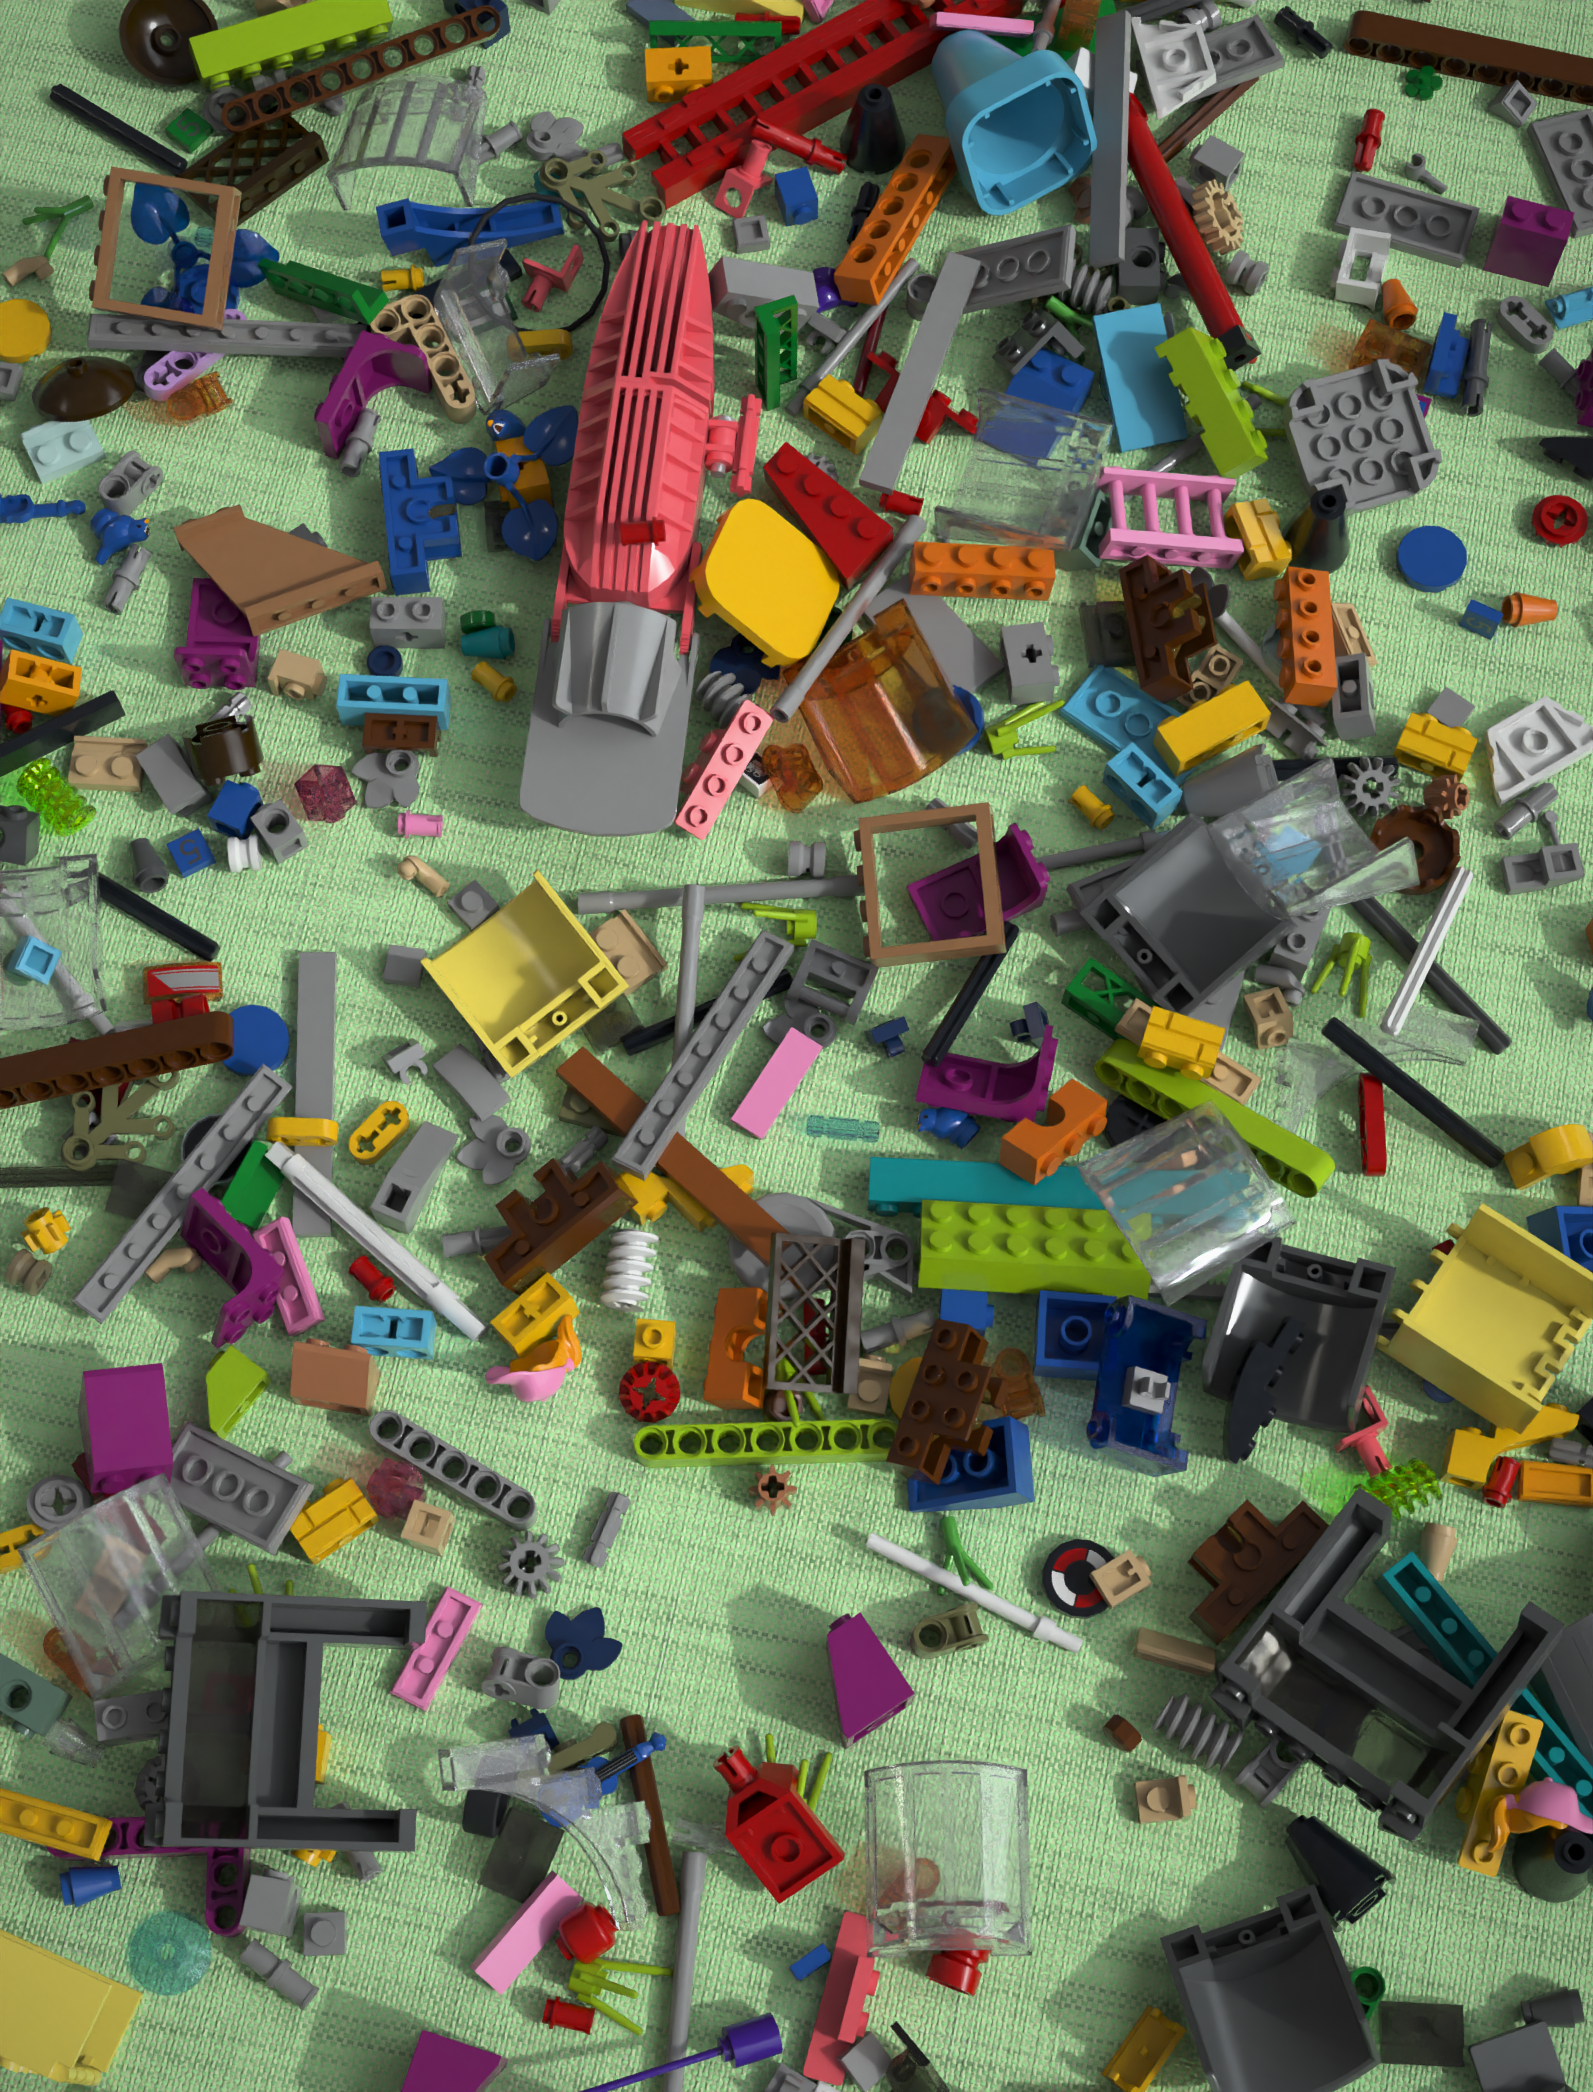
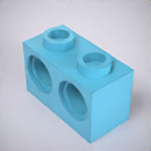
(39, 631)
(1142, 786)
(394, 1332)

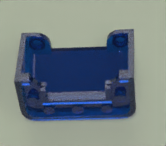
(1154, 1340)

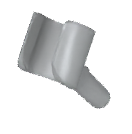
(1418, 172)
(1177, 287)

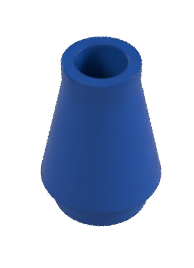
(88, 1883)

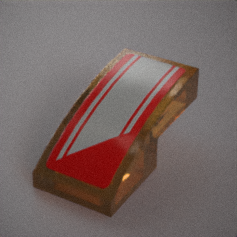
(182, 980)

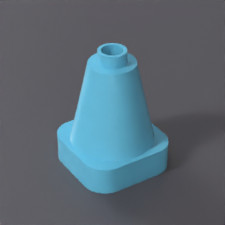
(1011, 120)

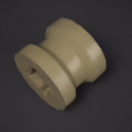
(28, 1272)

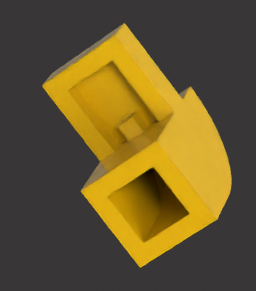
(1550, 1153)

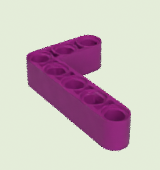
(217, 1896)

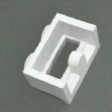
(1364, 244)

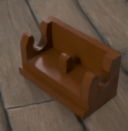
(401, 733)

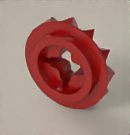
(1549, 510)
(666, 1385)

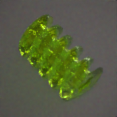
(54, 798)
(1404, 1487)

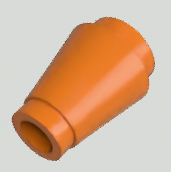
(1397, 305)
(1527, 609)

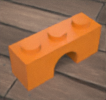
(1072, 1119)
(729, 1379)

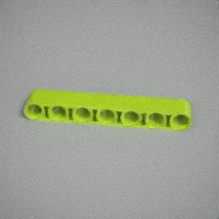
(1168, 1094)
(750, 1454)

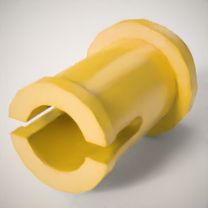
(403, 279)
(501, 687)
(1092, 807)

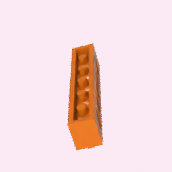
(896, 220)

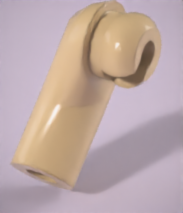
(25, 267)
(173, 1258)

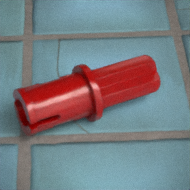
(790, 24)
(1368, 140)
(820, 1336)

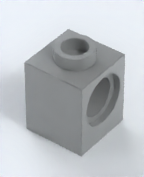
(1216, 161)
(281, 844)

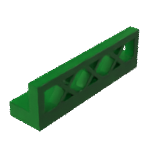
(718, 28)
(324, 290)
(768, 346)
(1091, 1004)

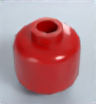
(586, 1932)

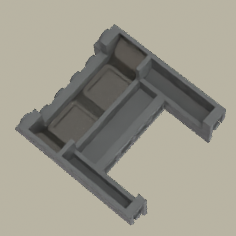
(1359, 1695)
(249, 1721)

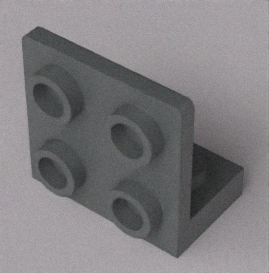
(1035, 331)
(1519, 2061)

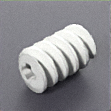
(627, 1268)

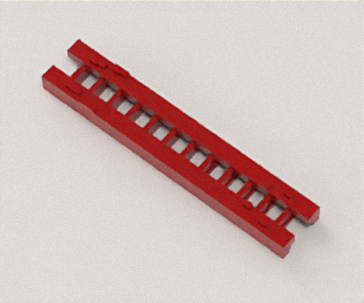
(798, 112)

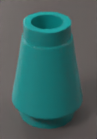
(489, 643)

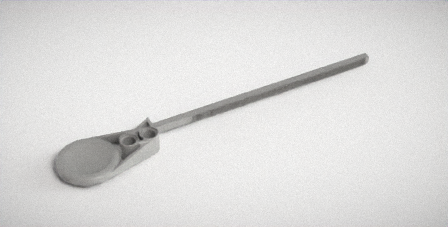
(808, 1217)

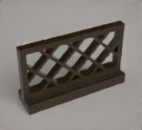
(265, 181)
(844, 1310)

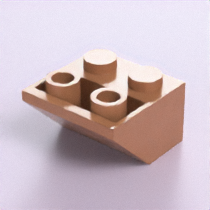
(333, 1377)

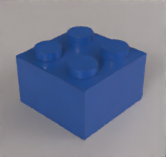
(1069, 1334)

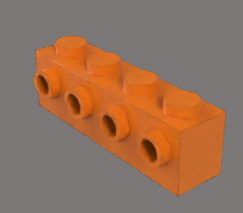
(981, 571)
(1305, 637)

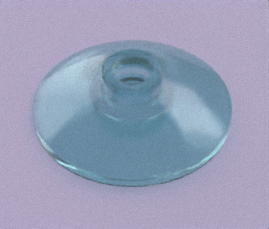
(190, 1958)

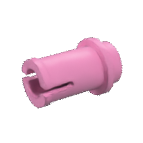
(420, 824)

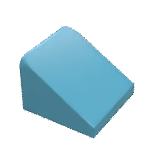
(34, 959)

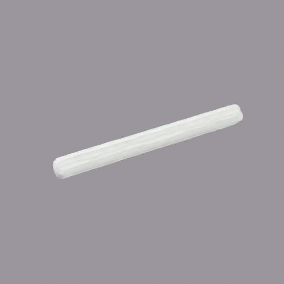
(1426, 951)

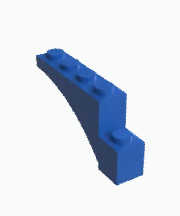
(442, 230)

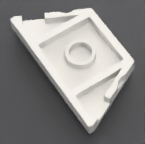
(1173, 62)
(1534, 747)

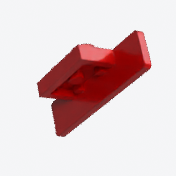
(936, 409)

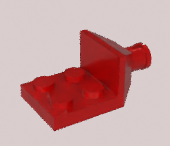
(774, 1825)

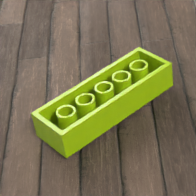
(287, 37)
(1026, 1250)

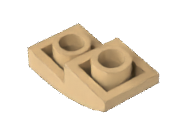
(1212, 675)

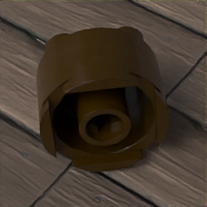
(223, 749)

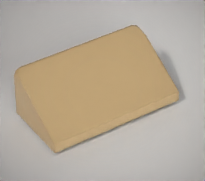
(1349, 633)
(1174, 1652)

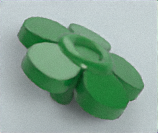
(1422, 83)

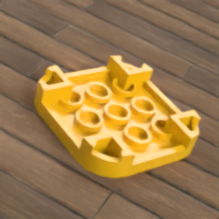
(767, 582)

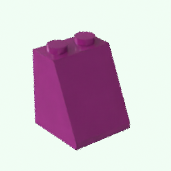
(1528, 241)
(125, 1426)
(863, 1679)
(450, 2066)

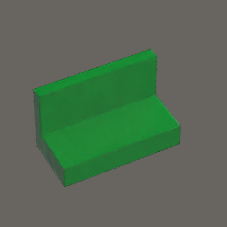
(252, 1187)

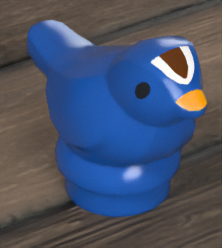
(504, 425)
(116, 532)
(948, 1124)

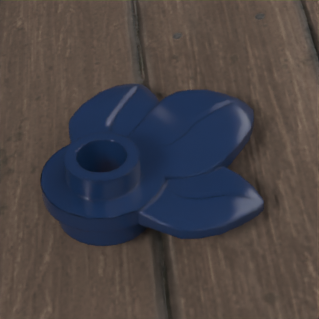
(745, 666)
(582, 1638)

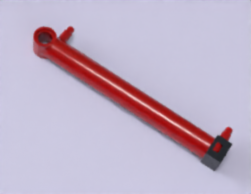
(1186, 242)

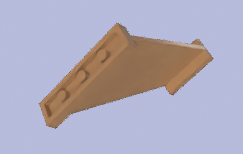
(272, 572)

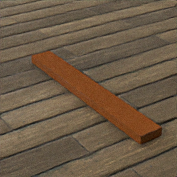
(680, 1159)

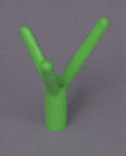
(65, 212)
(1069, 318)
(956, 1553)

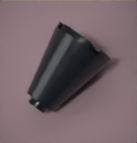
(873, 132)
(1319, 533)
(1553, 1863)
(1343, 1874)

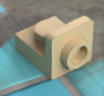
(1269, 1017)
(873, 1386)
(1121, 1578)
(1164, 1800)

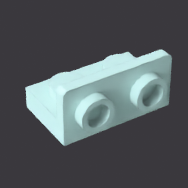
(61, 448)

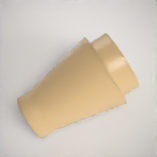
(1437, 1547)

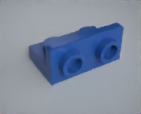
(1446, 359)

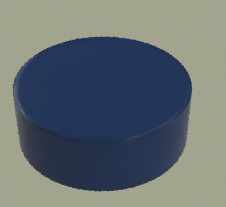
(385, 661)

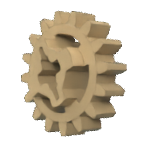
(1217, 217)

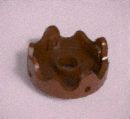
(1430, 834)

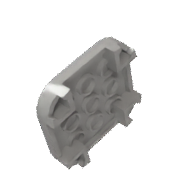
(1361, 436)

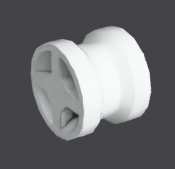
(244, 853)

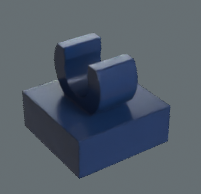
(1033, 1026)
(888, 1035)
(537, 1725)

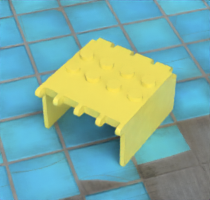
(1495, 1319)
(58, 2014)

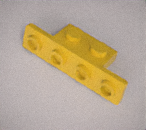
(1494, 1771)

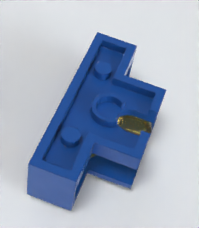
(418, 520)

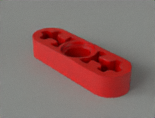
(1372, 1125)

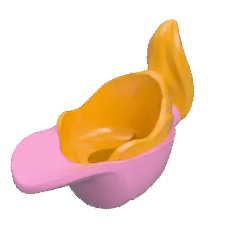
(543, 1369)
(1536, 1806)

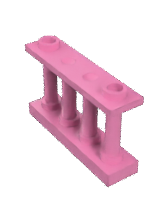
(1168, 548)

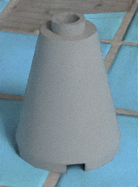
(1229, 784)

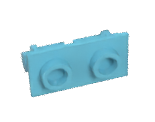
(1571, 308)

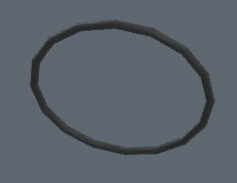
(588, 222)

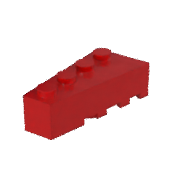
(828, 514)

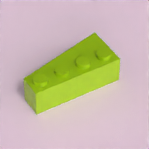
(1214, 401)

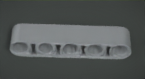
(444, 1454)

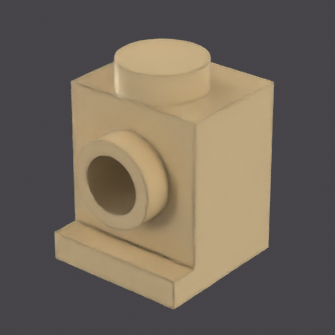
(297, 676)
(428, 1527)

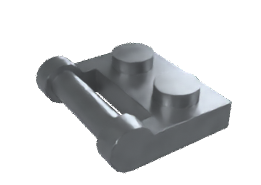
(837, 972)

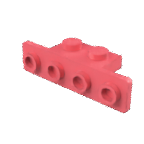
(719, 768)
(842, 2002)

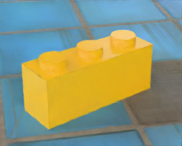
(1211, 727)

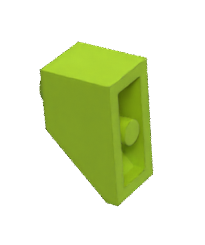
(232, 1389)

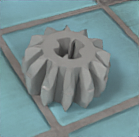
(1375, 773)
(519, 1558)

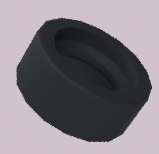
(484, 1812)

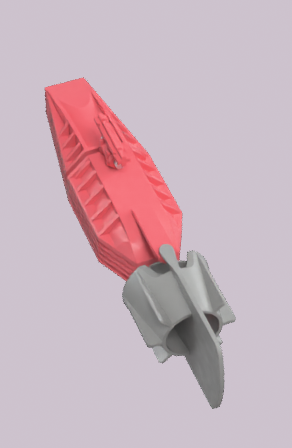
(609, 686)

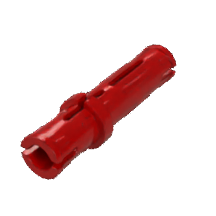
(810, 150)

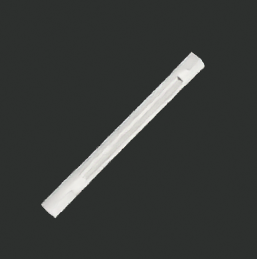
(376, 1240)

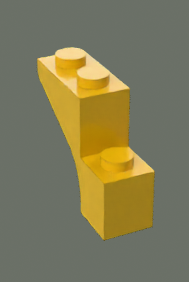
(658, 1191)
(1471, 1453)

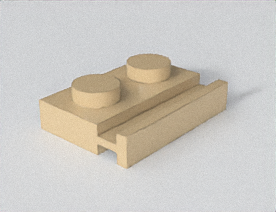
(106, 764)
(629, 950)

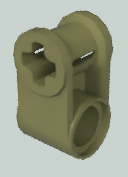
(956, 1629)

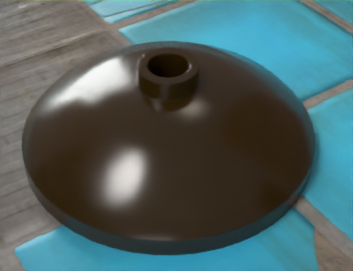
(148, 20)
(83, 389)

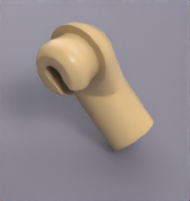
(415, 867)

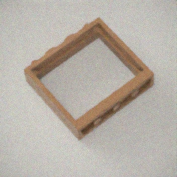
(220, 257)
(936, 950)

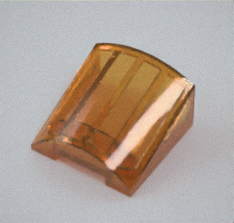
(884, 709)

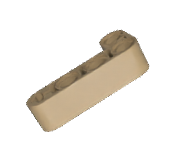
(439, 358)

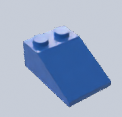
(1053, 382)
(1566, 1230)
(978, 1481)

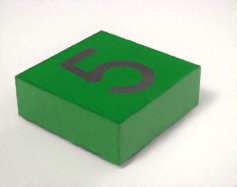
(189, 130)

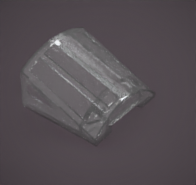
(416, 124)
(1026, 475)
(1305, 851)
(65, 912)
(1188, 1198)
(107, 1578)
(947, 1858)

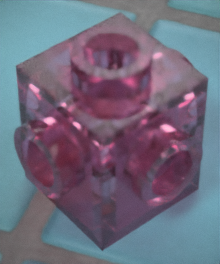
(325, 793)
(391, 1478)

